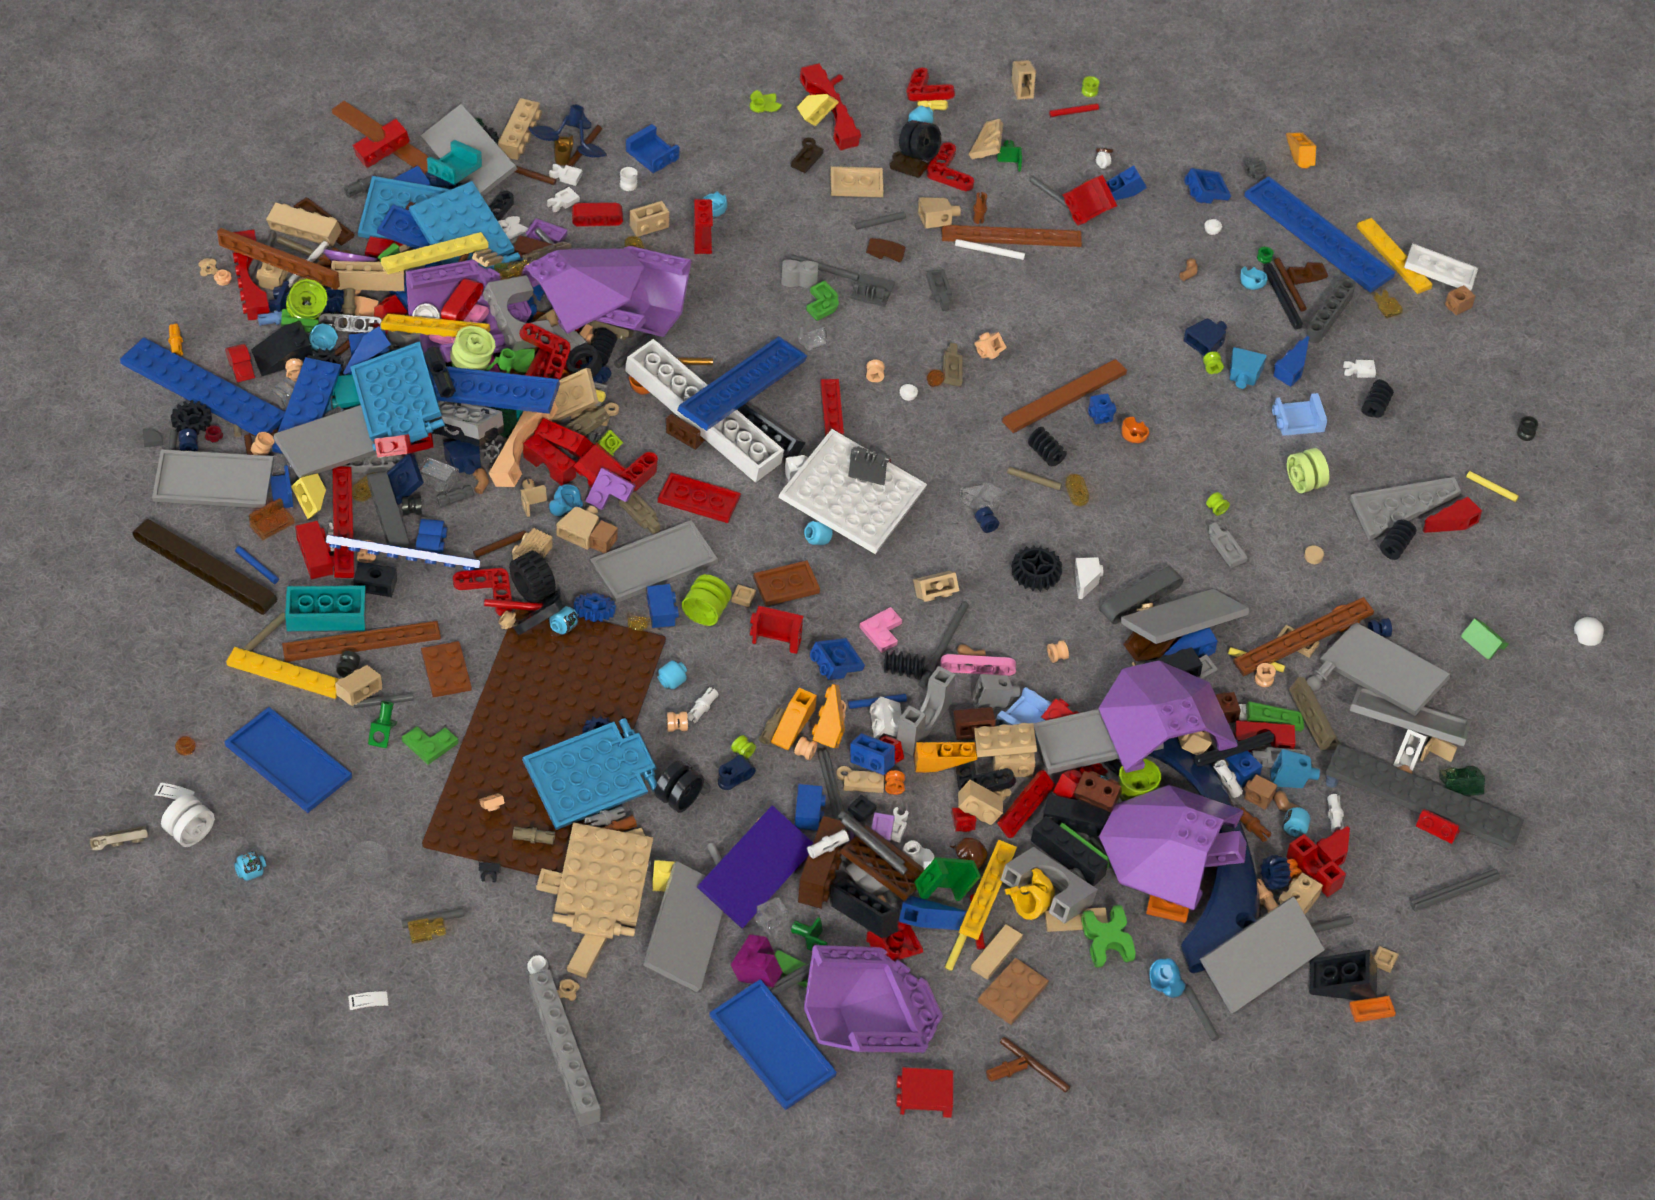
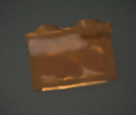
(270, 519)

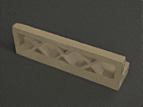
(1313, 715)

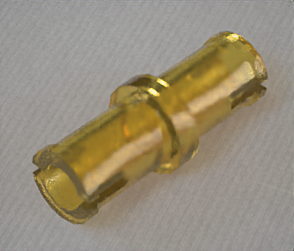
(514, 270)

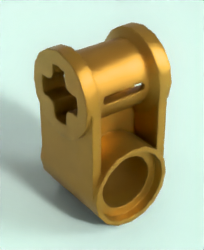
(563, 150)

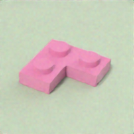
(878, 629)

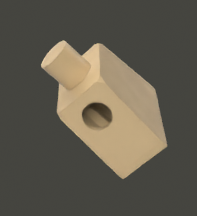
(1023, 73)
(936, 212)
(578, 526)

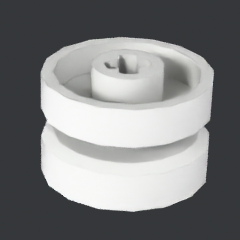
(187, 820)

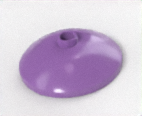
(343, 256)

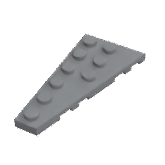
(1383, 507)

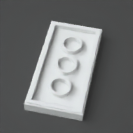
(1440, 267)

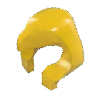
(1037, 900)

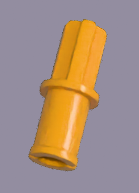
(175, 339)

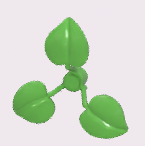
(509, 359)

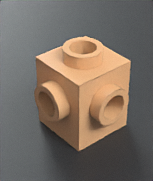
(990, 345)

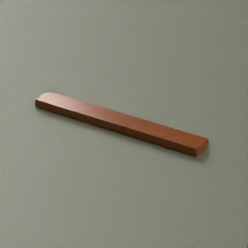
(374, 131)
(1012, 235)
(278, 258)
(1064, 396)
(1304, 636)
(361, 641)

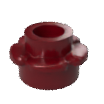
(213, 434)

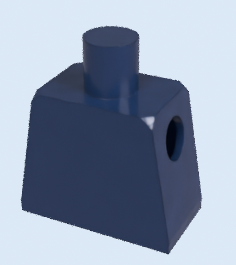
(1206, 336)
(462, 456)

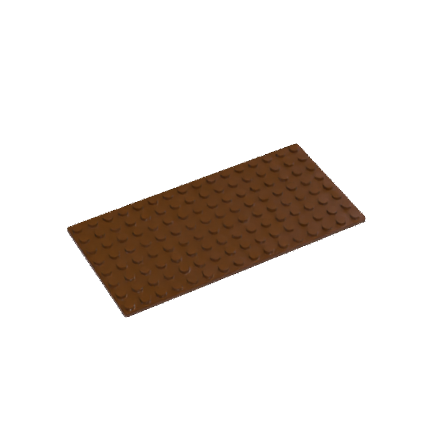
(534, 699)

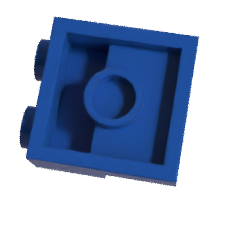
(1206, 186)
(836, 658)

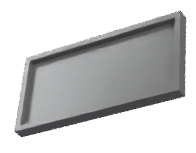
(462, 127)
(326, 442)
(213, 478)
(653, 561)
(1184, 616)
(1386, 668)
(1427, 721)
(1075, 741)
(683, 930)
(1262, 954)

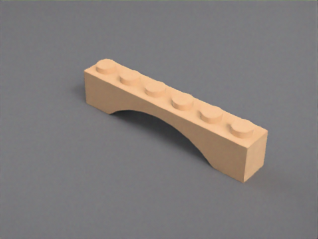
(507, 465)

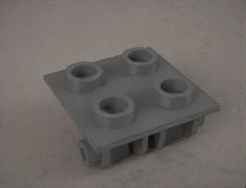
(872, 289)
(868, 466)

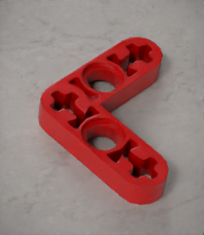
(920, 91)
(942, 168)
(553, 348)
(491, 581)

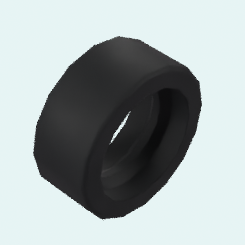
(583, 351)

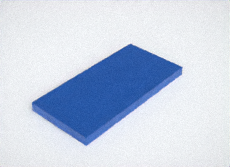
(288, 759)
(772, 1044)

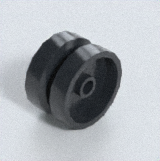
(920, 140)
(679, 786)

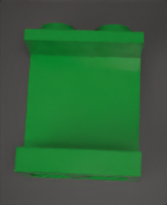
(948, 873)

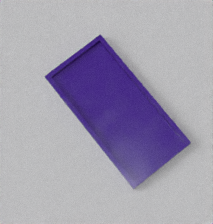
(756, 866)

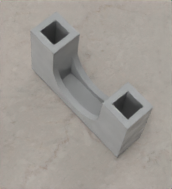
(499, 296)
(916, 724)
(1075, 892)

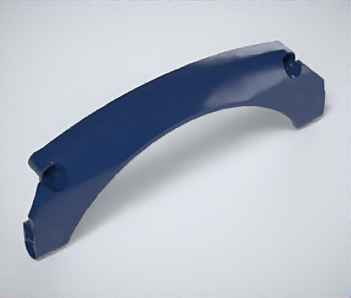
(1235, 892)

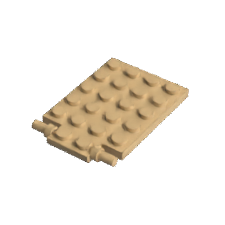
(602, 881)

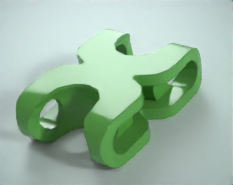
(1108, 936)

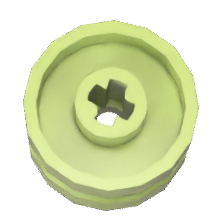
(472, 348)
(1308, 470)

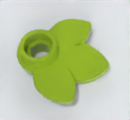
(762, 103)

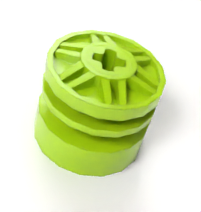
(310, 291)
(706, 600)
(1139, 781)

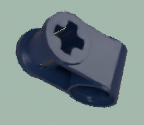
(735, 772)

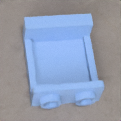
(1300, 416)
(1025, 710)

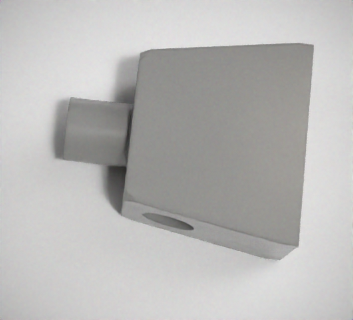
(993, 691)

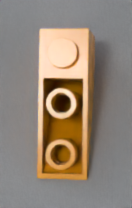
(794, 718)
(831, 722)
(942, 755)

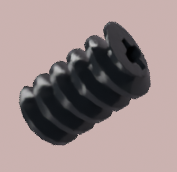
(604, 342)
(1377, 399)
(1046, 447)
(1397, 539)
(903, 664)

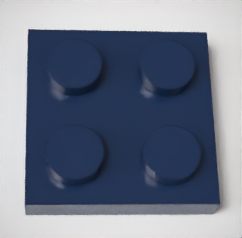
(405, 477)

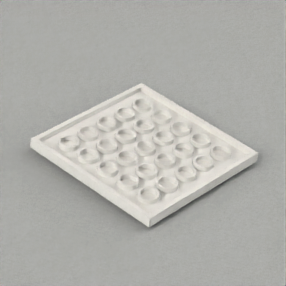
(850, 505)

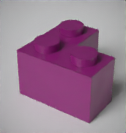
(756, 961)

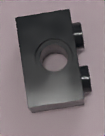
(376, 579)

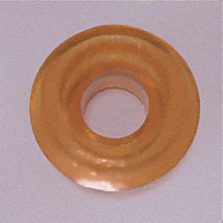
(935, 378)
(185, 741)

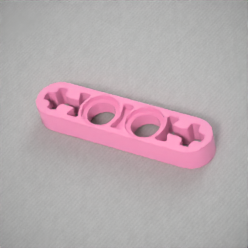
(999, 666)

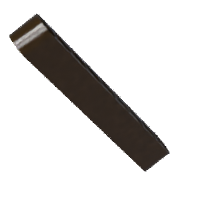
(205, 566)

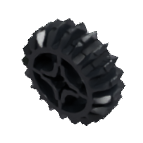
(1025, 570)

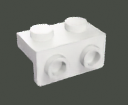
(885, 717)

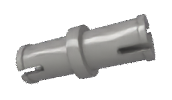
(605, 817)

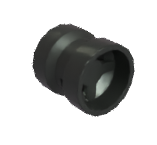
(1527, 428)
(416, 505)
(348, 663)

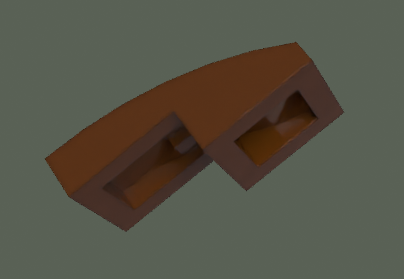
(881, 248)
(1310, 273)

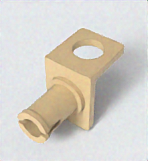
(532, 495)
(1441, 748)

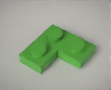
(429, 748)

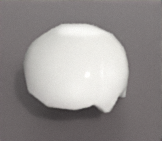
(426, 310)
(1589, 631)

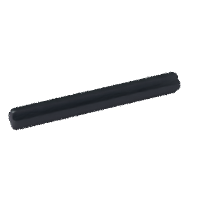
(1283, 296)
(1243, 745)

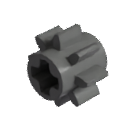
(1255, 168)
(488, 453)

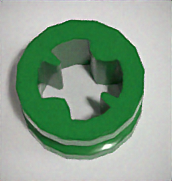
(1265, 259)

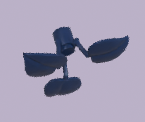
(576, 119)

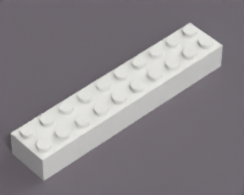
(733, 436)

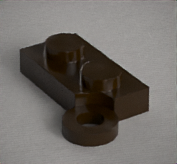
(807, 156)
(908, 165)

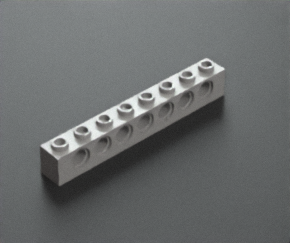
(564, 1048)

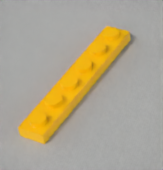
(1393, 254)
(426, 326)
(283, 672)
(987, 890)

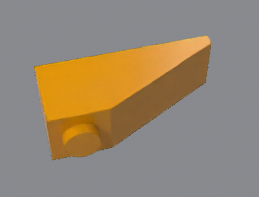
(1302, 149)

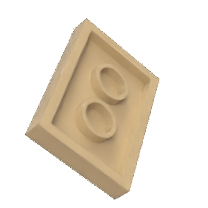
(856, 181)
(575, 394)
(1005, 739)

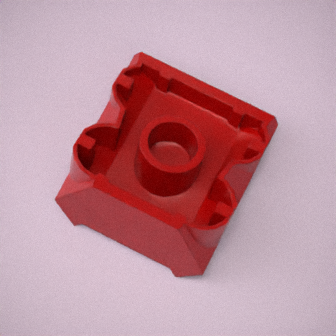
(595, 459)
(898, 945)

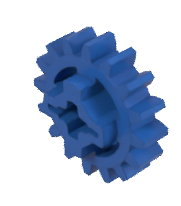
(594, 607)

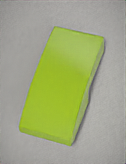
(610, 442)

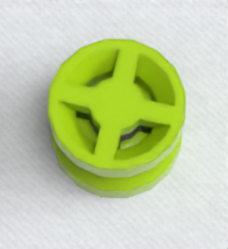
(1090, 86)
(1213, 362)
(1217, 503)
(743, 746)

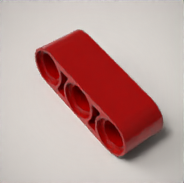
(597, 214)
(462, 300)
(641, 470)

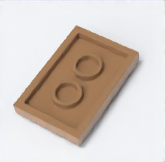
(1013, 991)

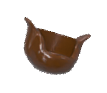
(971, 850)

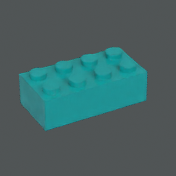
(325, 608)

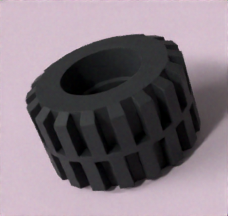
(532, 576)

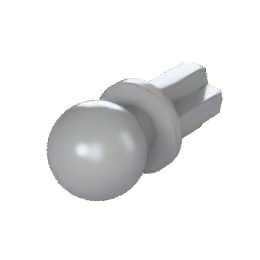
(1322, 674)

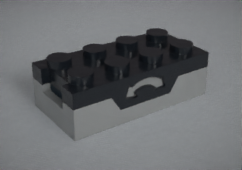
(469, 422)

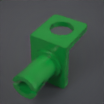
(1009, 153)
(382, 724)
(810, 933)

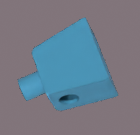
(1246, 367)
(1292, 770)

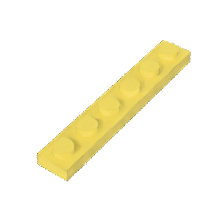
(434, 253)

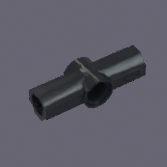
(440, 372)

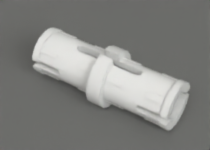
(702, 704)
(1228, 778)
(1335, 812)
(828, 844)

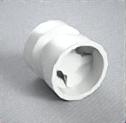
(628, 178)

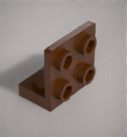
(683, 432)
(1144, 649)

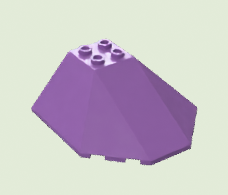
(585, 282)
(438, 283)
(658, 296)
(1158, 704)
(1164, 841)
(868, 1001)

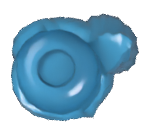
(565, 500)
(1166, 977)

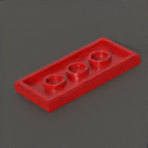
(699, 497)

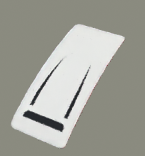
(172, 791)
(368, 999)

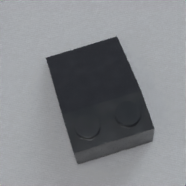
(281, 346)
(1344, 976)

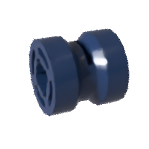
(188, 440)
(985, 517)
(1381, 627)

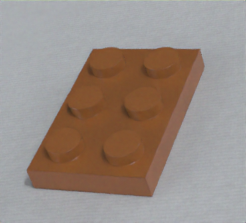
(786, 583)
(446, 669)

